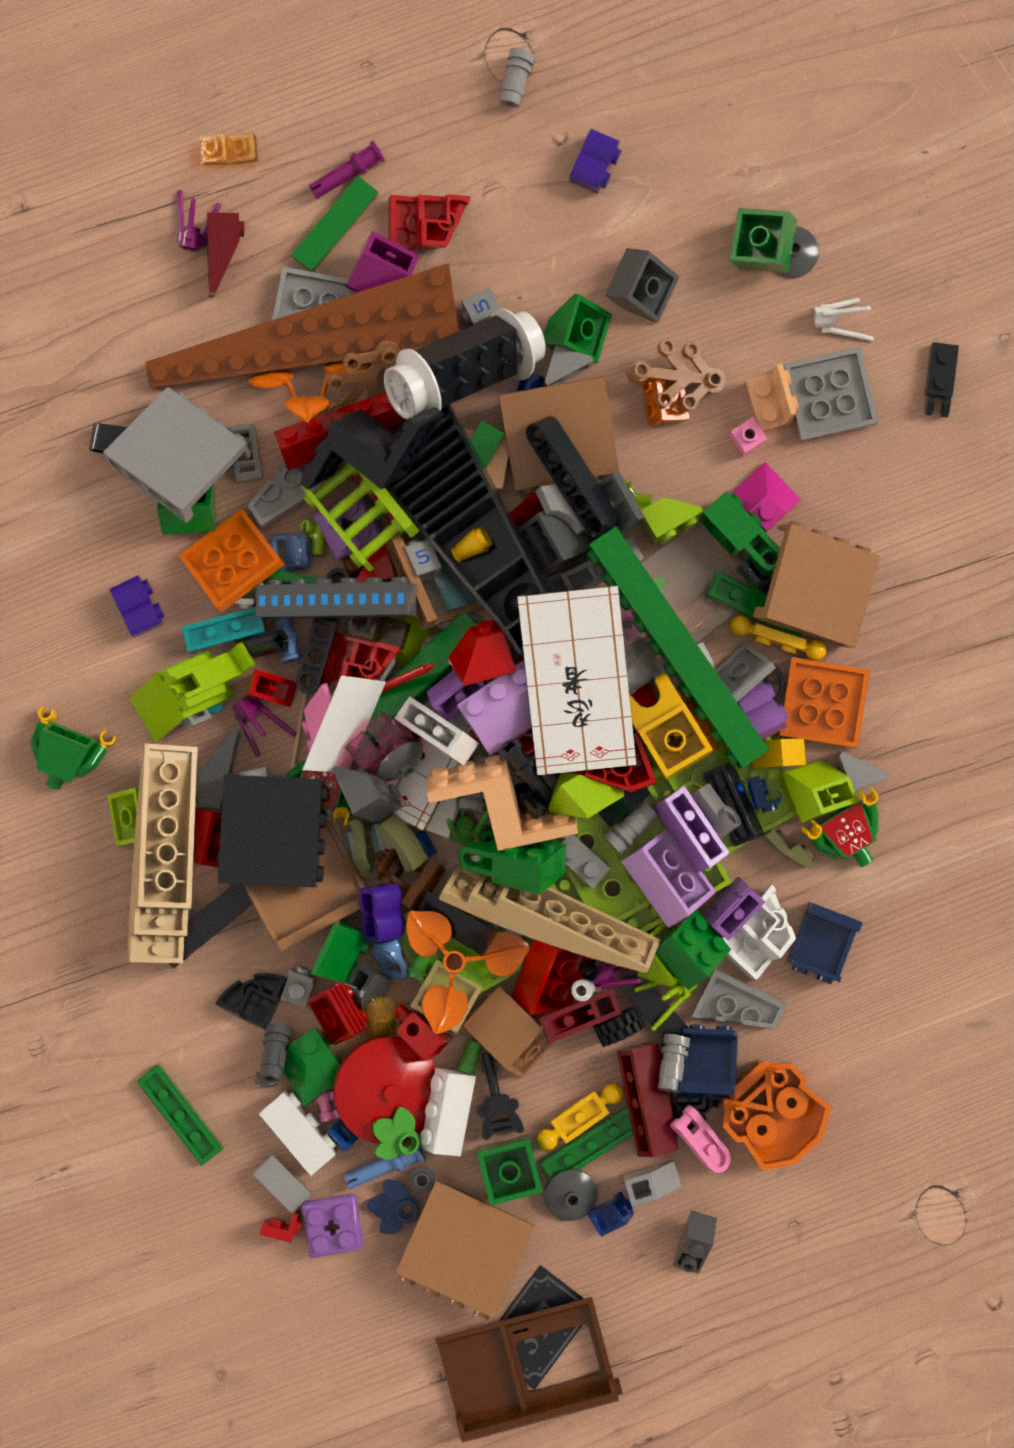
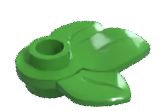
(393, 1132)

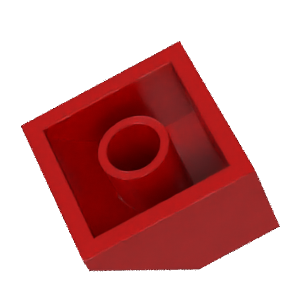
(207, 837)

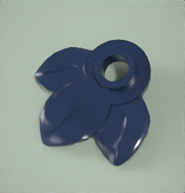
(390, 1204)

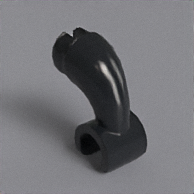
(590, 970)

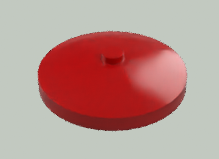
(377, 1081)

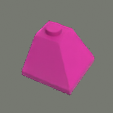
(766, 496)

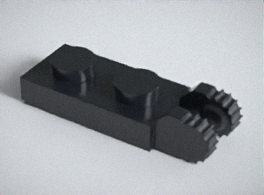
(941, 376)

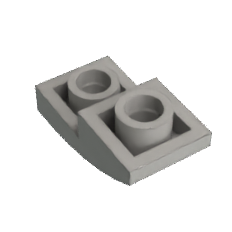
(281, 1183)

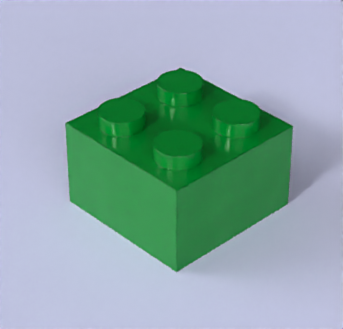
(763, 240)
(692, 950)
(509, 1170)

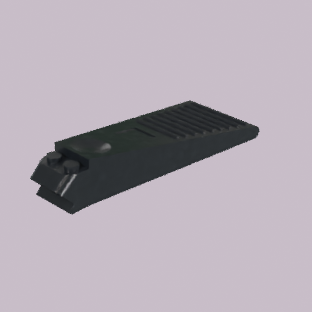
(450, 496)

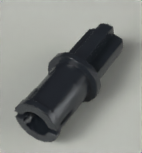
(529, 801)

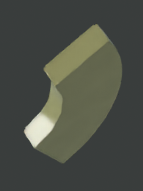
(363, 851)

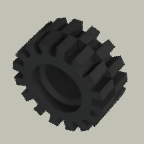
(619, 1027)

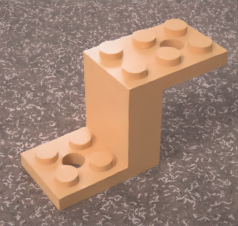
(496, 782)

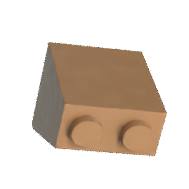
(508, 1032)

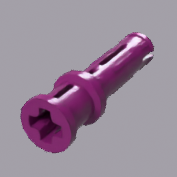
(357, 164)

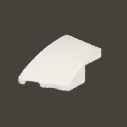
(761, 938)

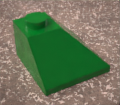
(578, 327)
(311, 1066)

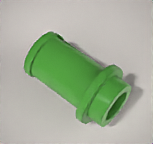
(419, 967)
(470, 1057)

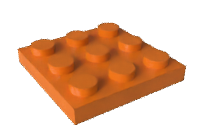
(231, 560)
(824, 702)

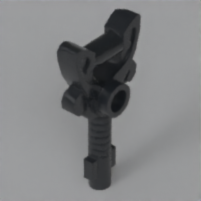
(497, 1103)

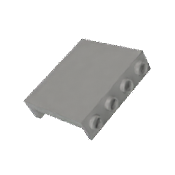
(175, 452)

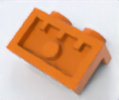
(657, 415)

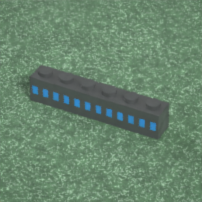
(336, 599)

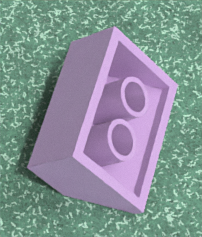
(499, 710)
(668, 878)

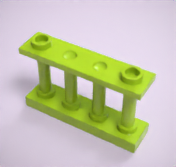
(384, 504)

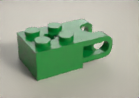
(740, 532)
(524, 867)

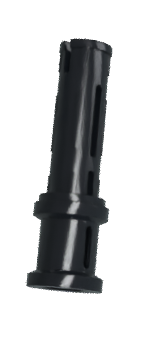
(523, 765)

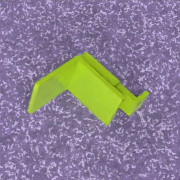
(188, 689)

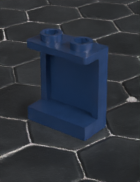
(823, 943)
(710, 1063)

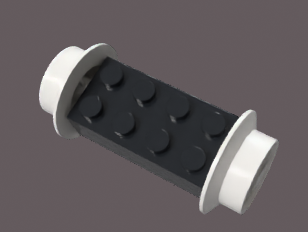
(464, 363)

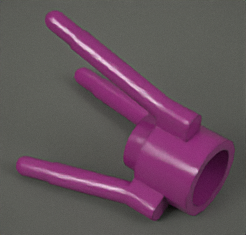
(190, 237)
(247, 710)
(607, 973)

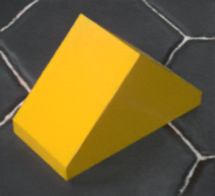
(782, 754)

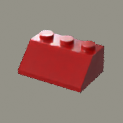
(547, 978)

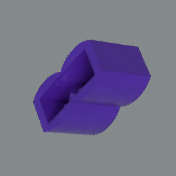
(594, 161)
(137, 606)
(381, 912)

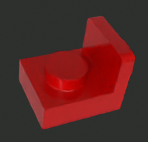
(277, 1228)

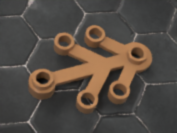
(681, 375)
(363, 378)

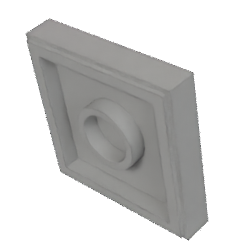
(744, 670)

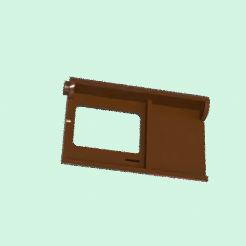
(490, 1380)

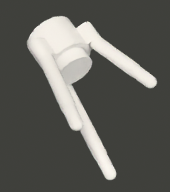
(827, 315)

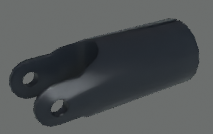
(266, 643)

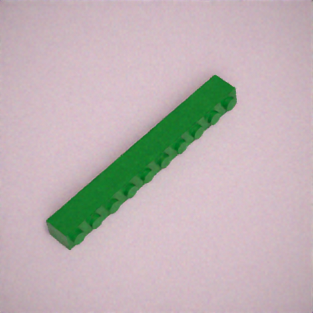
(677, 648)

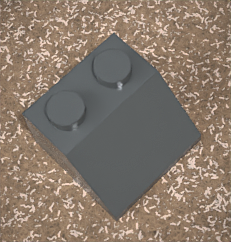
(642, 284)
(368, 795)

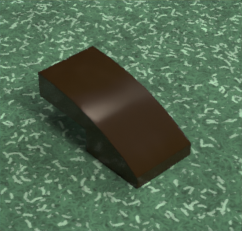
(381, 630)

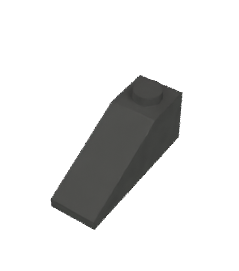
(211, 776)

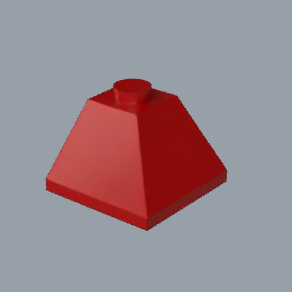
(481, 654)

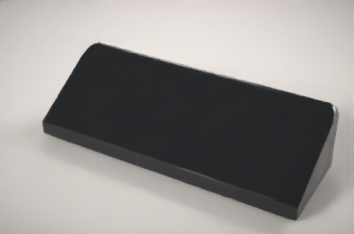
(731, 791)
(464, 927)

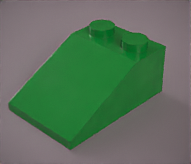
(340, 952)

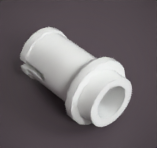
(577, 990)

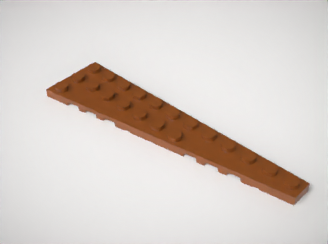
(402, 311)

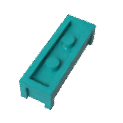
(222, 629)

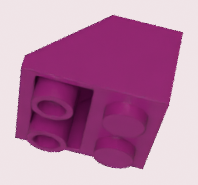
(380, 263)

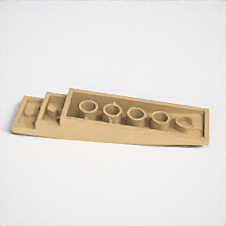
(163, 854)
(552, 920)

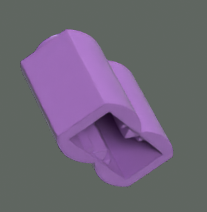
(763, 710)

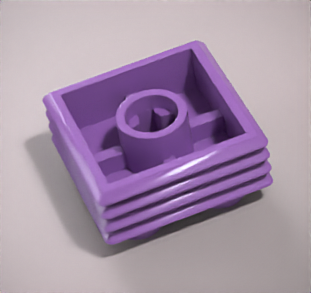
(335, 542)
(342, 1211)

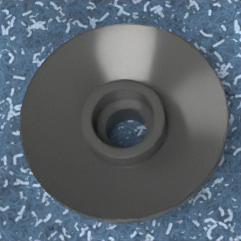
(806, 257)
(400, 762)
(566, 1184)

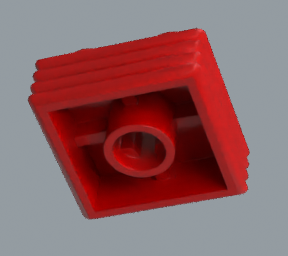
(338, 1013)

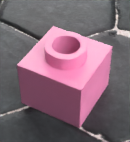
(744, 444)

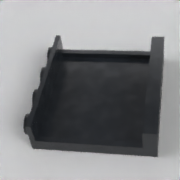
(272, 831)

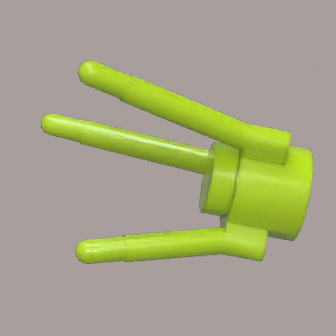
(677, 990)

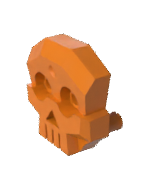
(789, 1130)

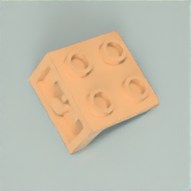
(772, 399)

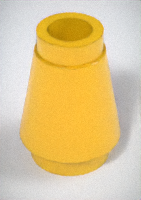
(472, 544)

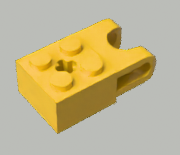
(668, 719)

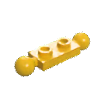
(789, 643)
(579, 1116)

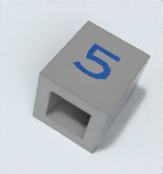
(479, 307)
(423, 559)

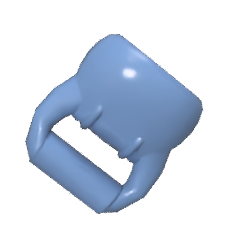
(296, 550)
(390, 952)

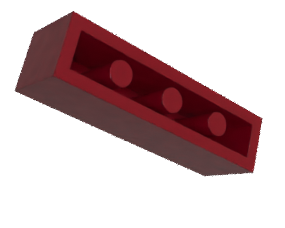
(647, 1105)

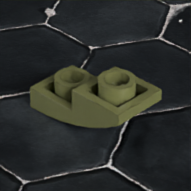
(399, 836)
(798, 854)

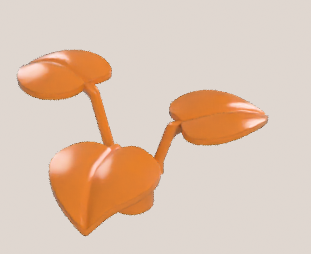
(303, 407)
(427, 934)

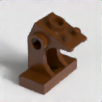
(391, 869)

